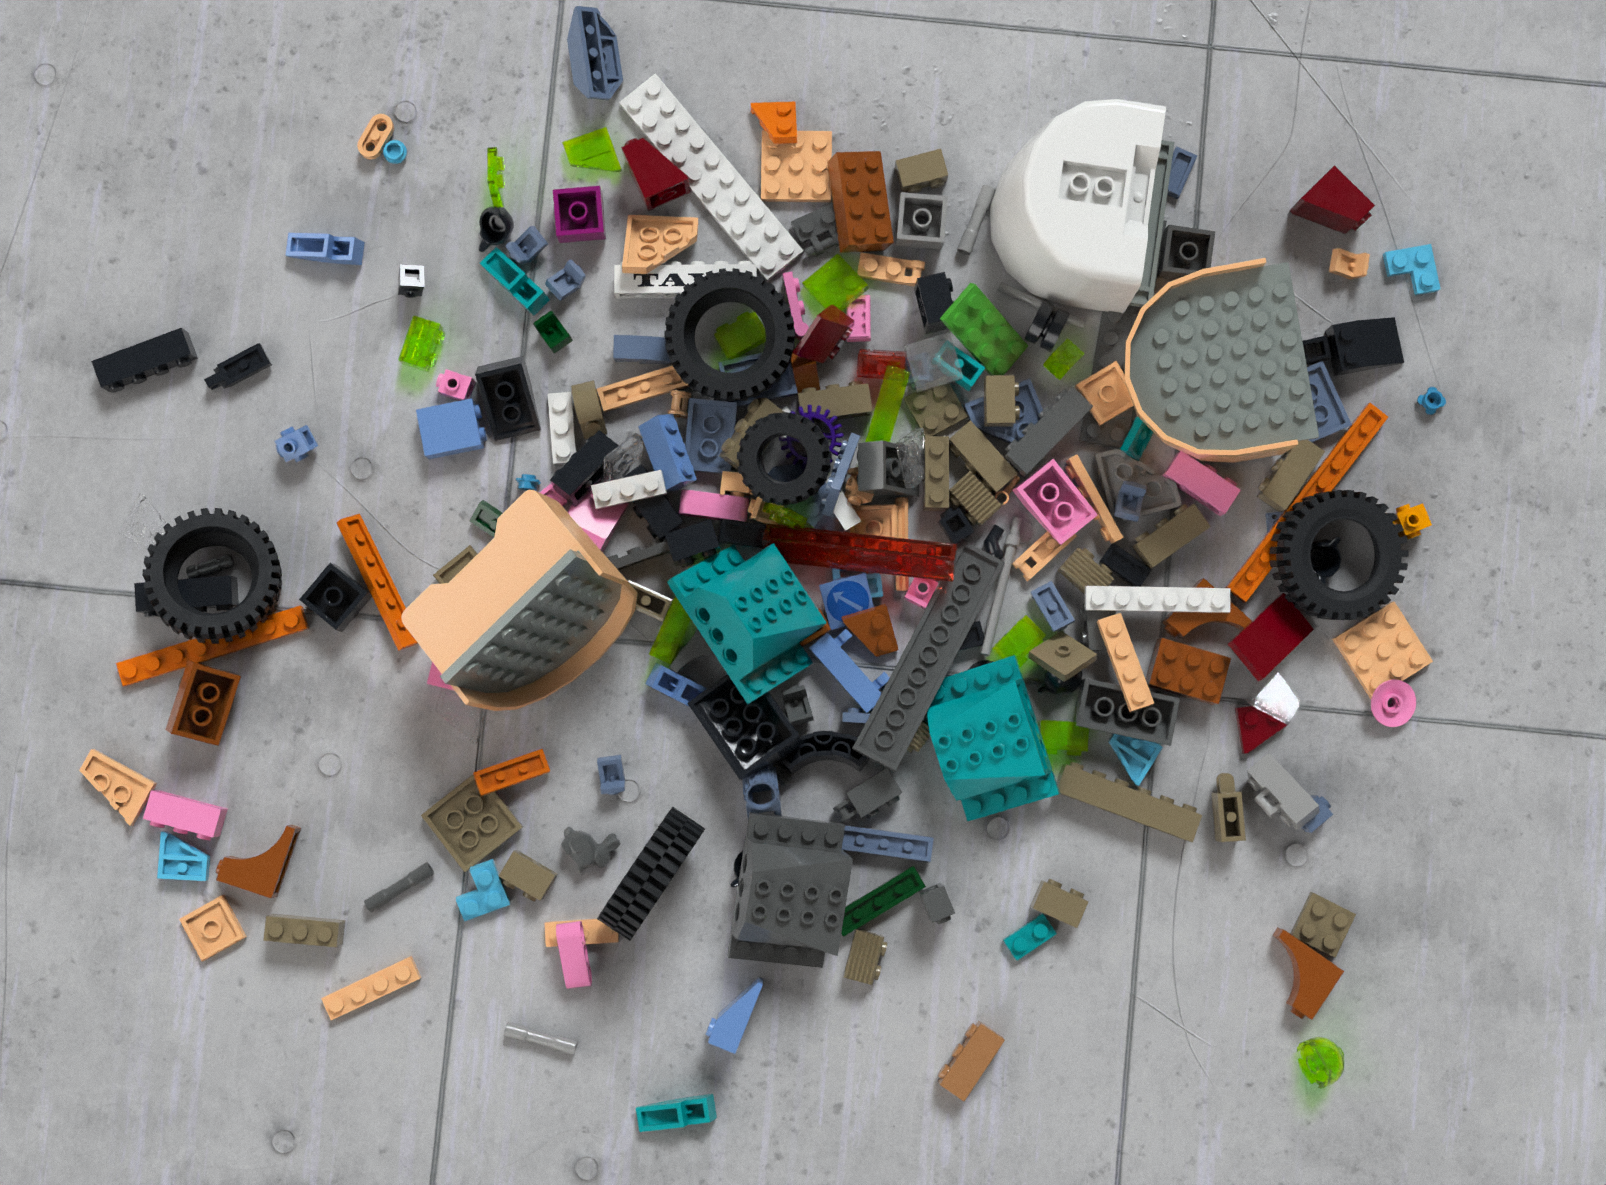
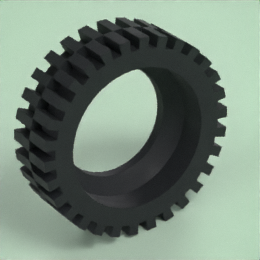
(718, 289)
(201, 532)
(1295, 562)
(650, 873)

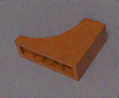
(1183, 622)
(264, 872)
(1312, 976)

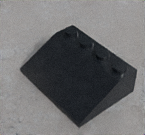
(745, 733)

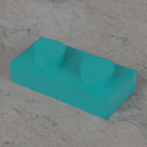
(1137, 439)
(1029, 936)

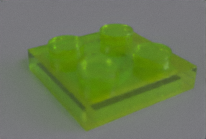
(835, 284)

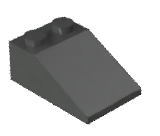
(880, 470)

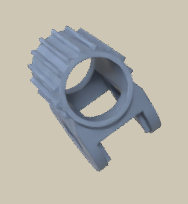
(763, 780)

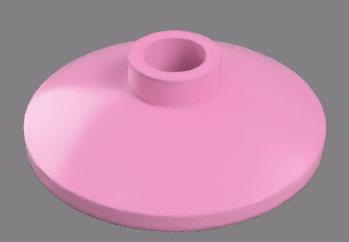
(1402, 703)

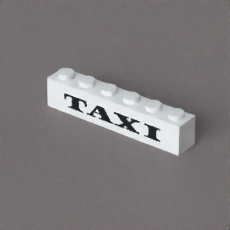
(668, 279)

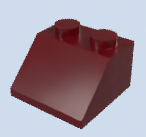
(825, 335)

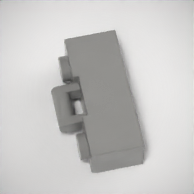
(1291, 799)

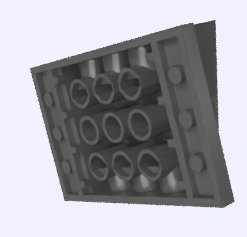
(790, 891)

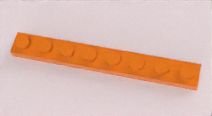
(176, 656)

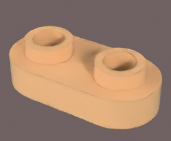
(374, 137)

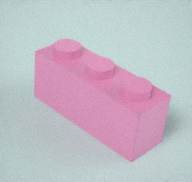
(1202, 483)
(185, 814)

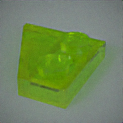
(592, 151)
(495, 177)
(784, 516)

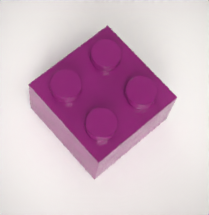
(579, 214)

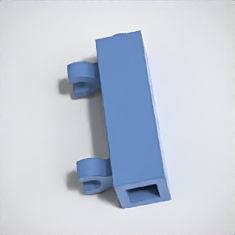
(846, 672)

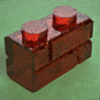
(874, 363)

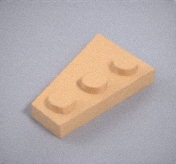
(119, 784)

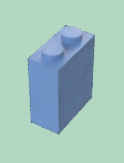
(451, 428)

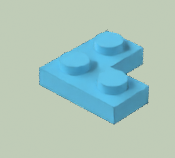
(1419, 263)
(489, 893)

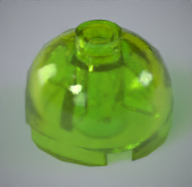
(1321, 1061)

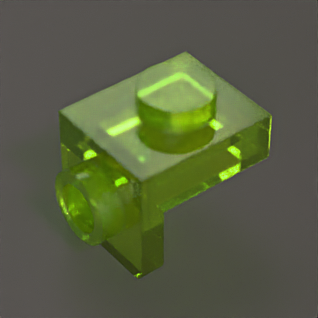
(1063, 359)

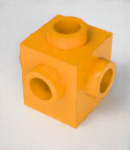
(1412, 520)

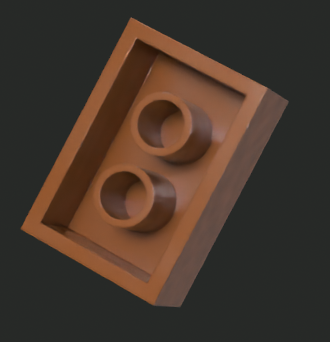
(1187, 671)
(202, 703)

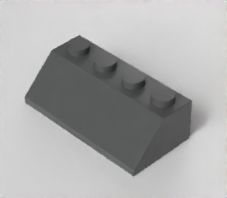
(1104, 709)

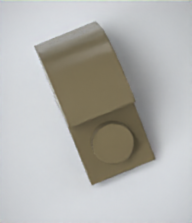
(588, 408)

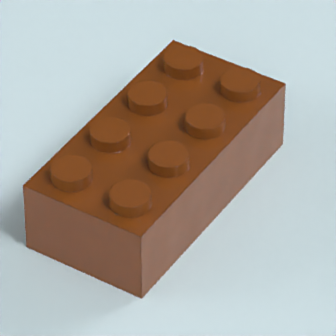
(860, 201)

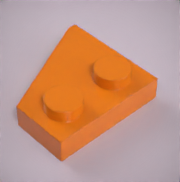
(777, 120)

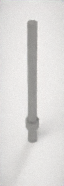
(1012, 542)

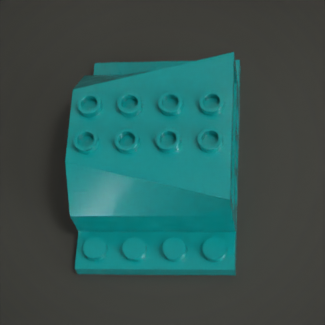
(750, 616)
(990, 740)

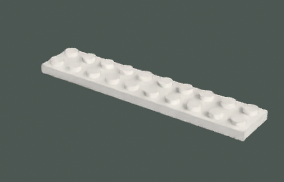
(711, 177)

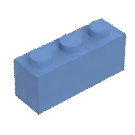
(667, 451)

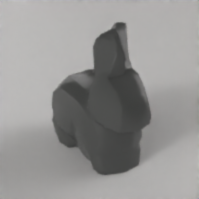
(586, 851)

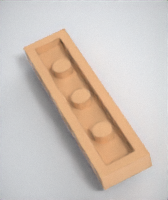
(640, 388)
(1087, 488)
(1125, 662)
(371, 988)

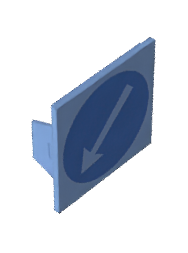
(845, 597)

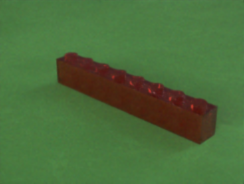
(863, 552)

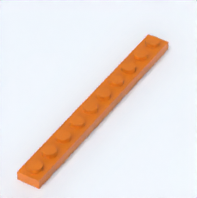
(1322, 480)

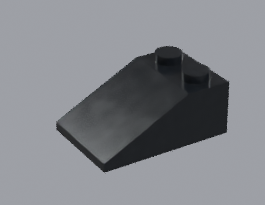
(1364, 345)
(508, 398)

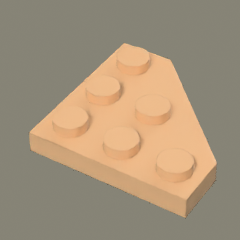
(655, 240)

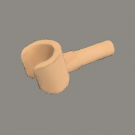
(1008, 489)

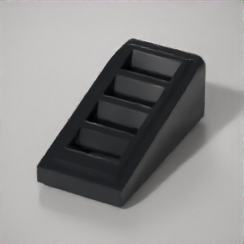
(1326, 354)

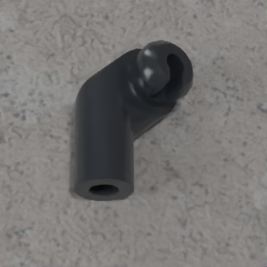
(991, 542)

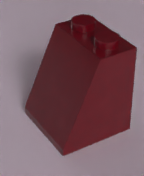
(654, 174)
(1334, 203)

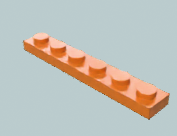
(376, 578)

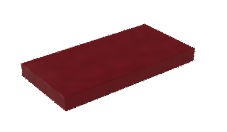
(1270, 637)

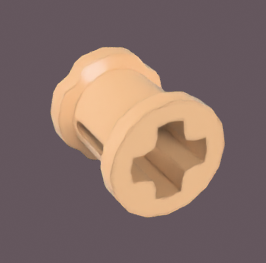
(679, 403)

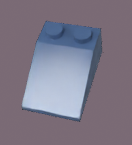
(732, 1020)

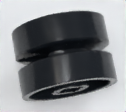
(1047, 326)

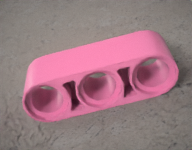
(713, 506)
(573, 954)

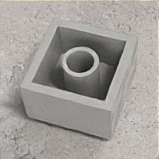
(921, 221)

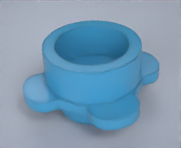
(1438, 400)
(527, 482)

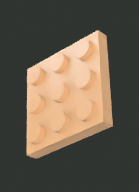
(797, 169)
(1382, 648)

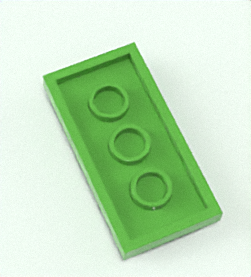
(984, 331)

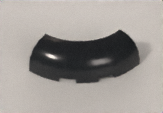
(824, 746)

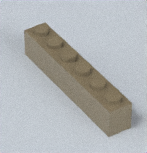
(1128, 803)

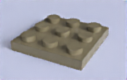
(471, 823)

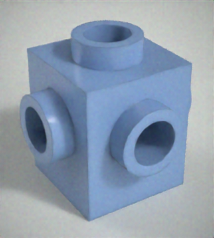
(295, 443)

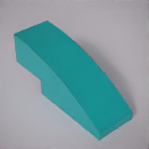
(515, 281)
(676, 1113)

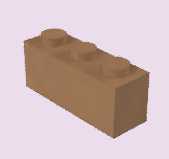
(970, 1060)

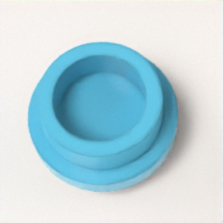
(395, 152)

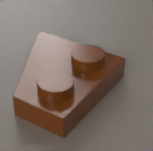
(873, 629)

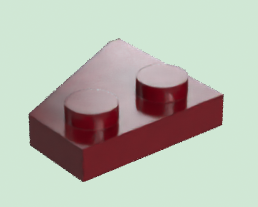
(1255, 727)

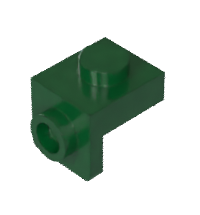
(552, 332)

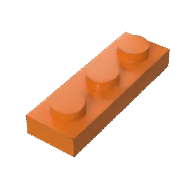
(511, 772)

